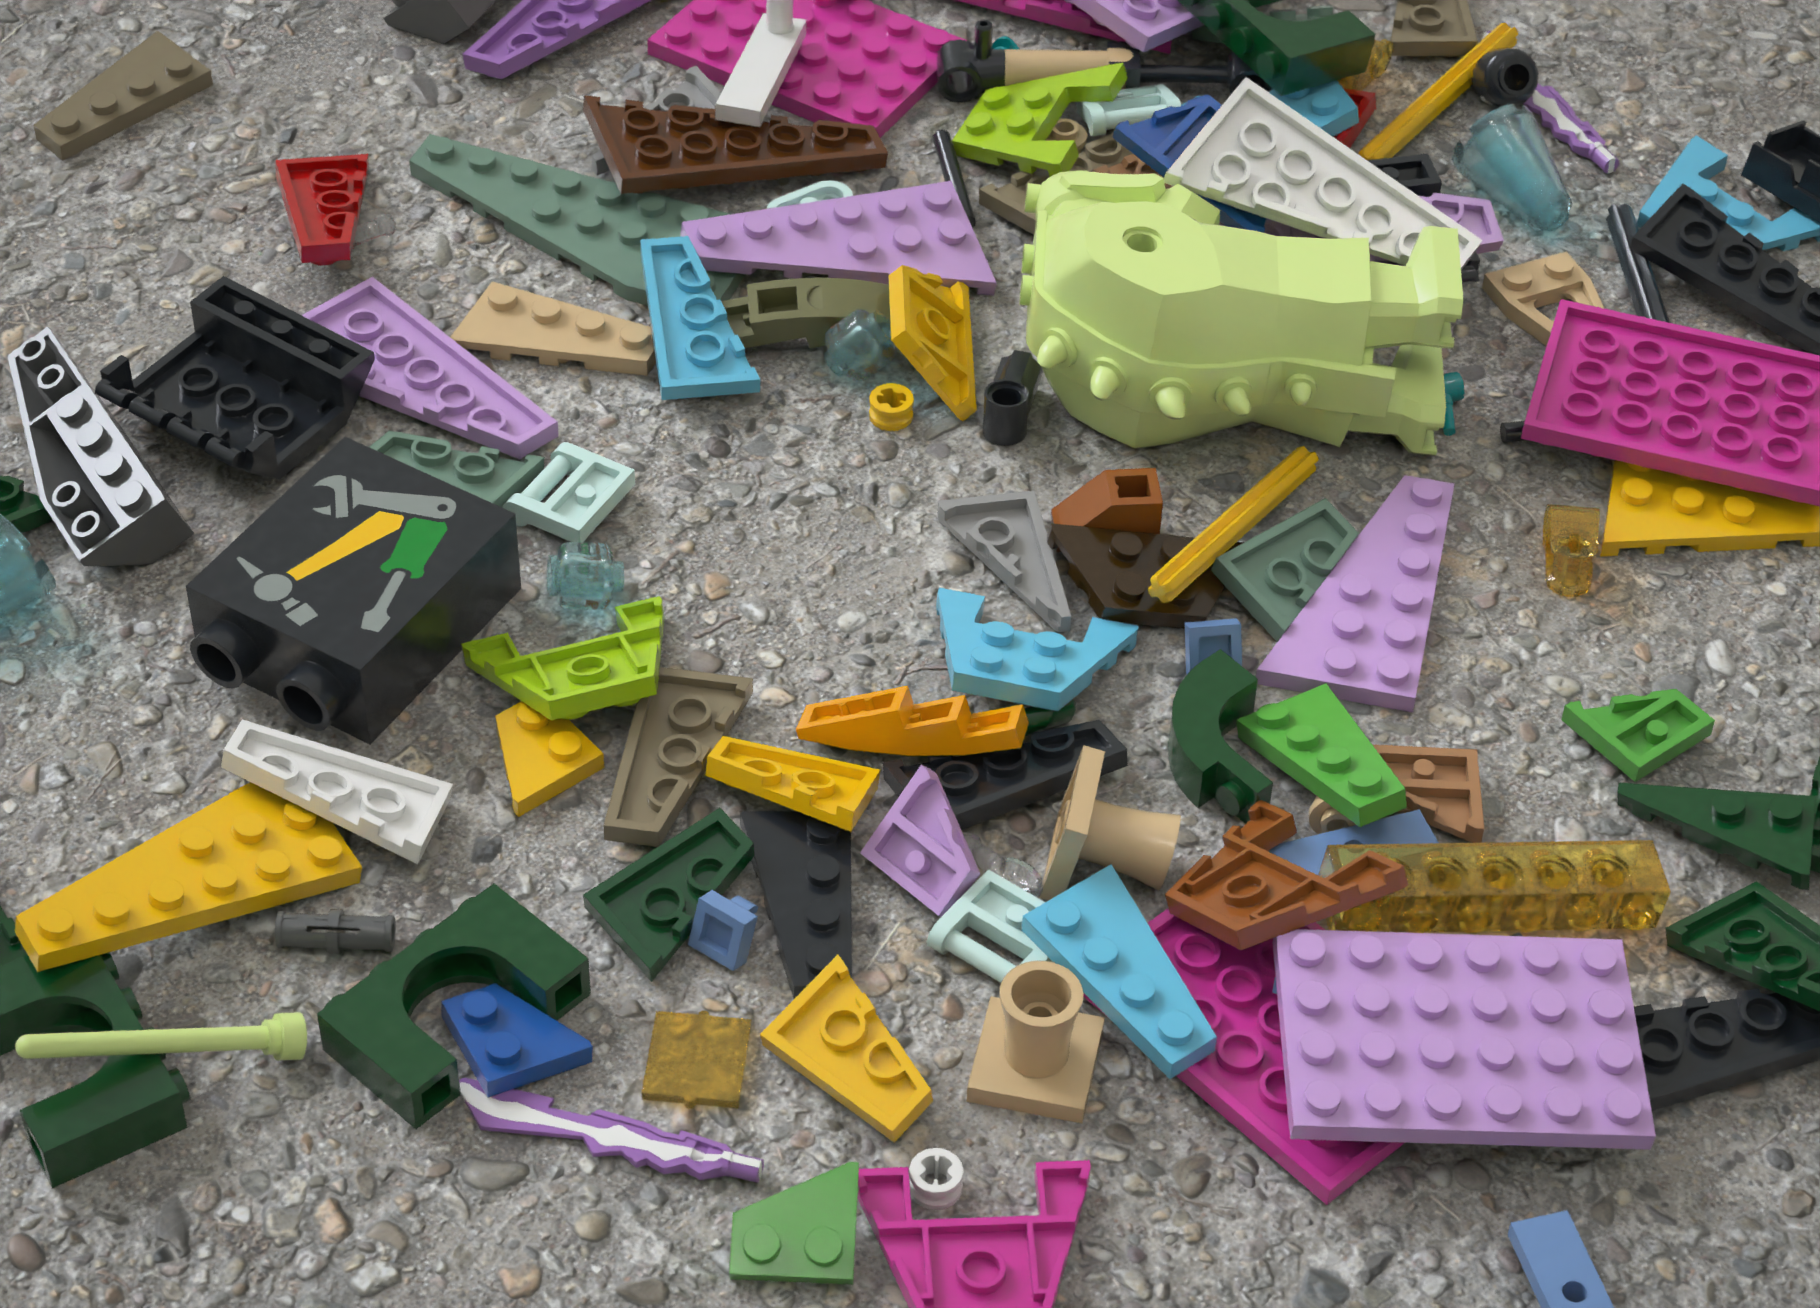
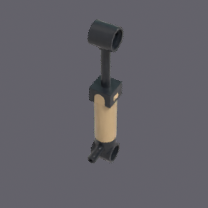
(972, 68)

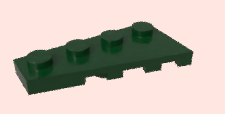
(1757, 940)

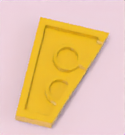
(801, 781)
(847, 1052)

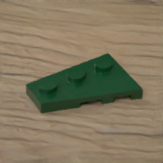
(655, 898)

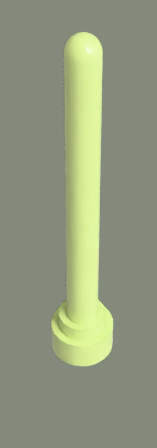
(281, 1036)

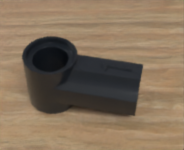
(1011, 398)

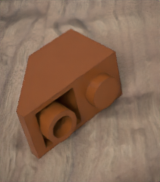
(1115, 501)

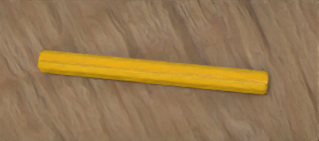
(1436, 97)
(1232, 525)

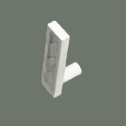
(762, 66)

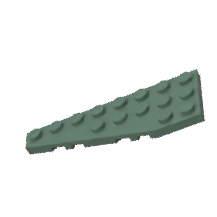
(564, 211)

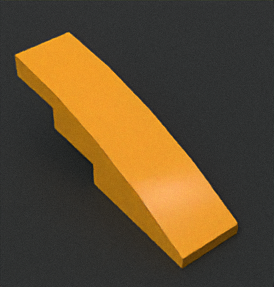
(895, 725)

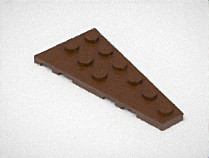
(693, 149)

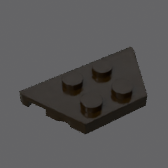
(1117, 571)

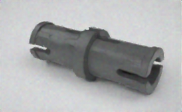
(297, 928)

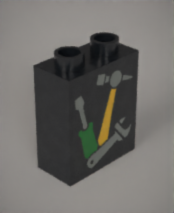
(353, 590)

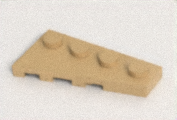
(533, 325)

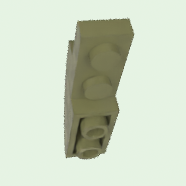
(800, 308)

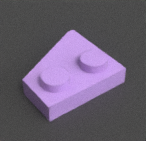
(924, 845)

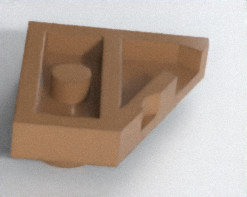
(1441, 785)

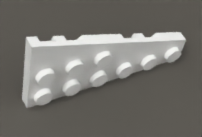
(1294, 173)

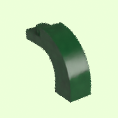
(1198, 756)

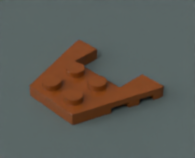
(1256, 895)

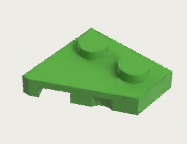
(1641, 730)
(800, 1232)

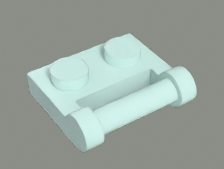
(1130, 104)
(581, 501)
(995, 911)

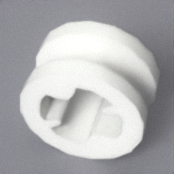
(937, 1162)

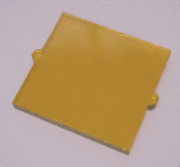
(696, 1059)

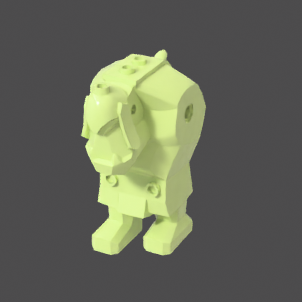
(1192, 327)

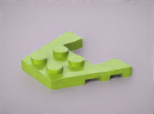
(1018, 118)
(580, 675)

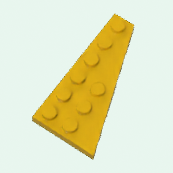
(1669, 509)
(206, 869)

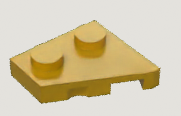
(543, 756)

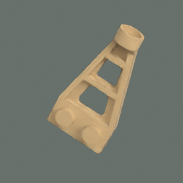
(1536, 284)

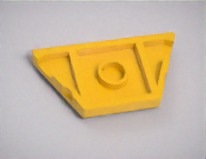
(935, 334)

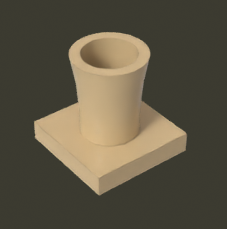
(1106, 834)
(1036, 1045)

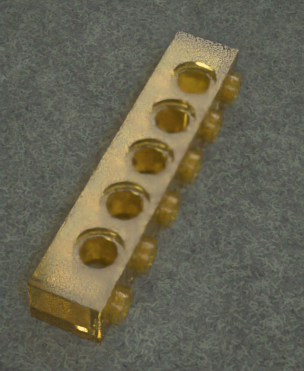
(1510, 887)

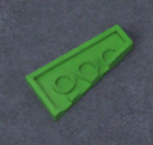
(1326, 753)

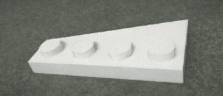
(353, 791)

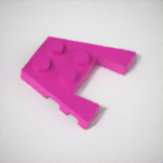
(981, 1258)

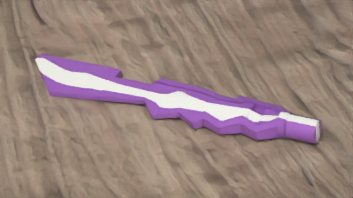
(1568, 128)
(608, 1134)

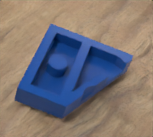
(510, 1039)

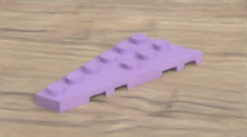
(850, 238)
(431, 374)
(1373, 609)

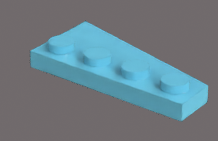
(690, 326)
(1123, 969)

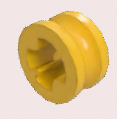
(880, 409)

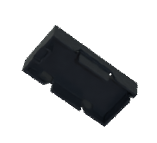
(1788, 167)

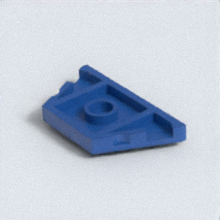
(1167, 135)

